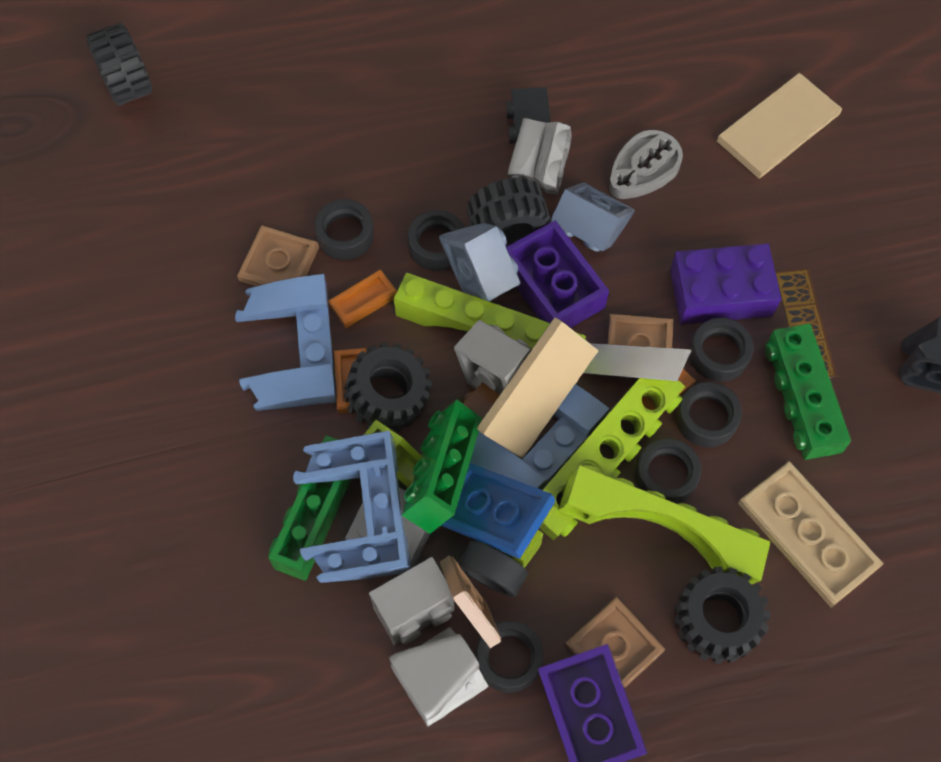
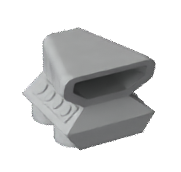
(541, 153)
(438, 675)

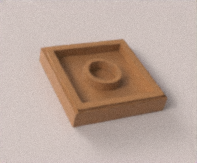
(277, 257)
(640, 331)
(470, 601)
(628, 639)

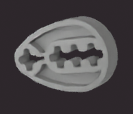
(645, 179)

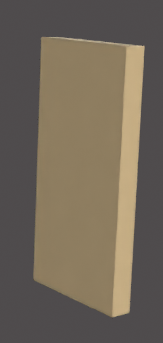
(779, 125)
(537, 388)
(810, 534)

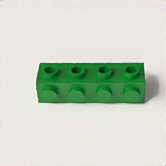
(807, 392)
(442, 467)
(306, 524)

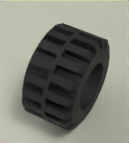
(119, 63)
(512, 206)
(391, 364)
(741, 596)

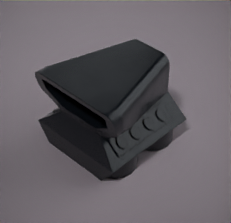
(924, 362)

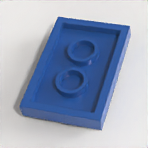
(499, 510)

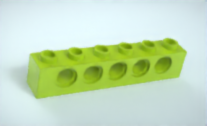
(609, 432)

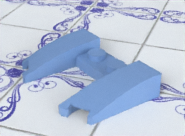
(315, 380)
(577, 418)
(386, 545)

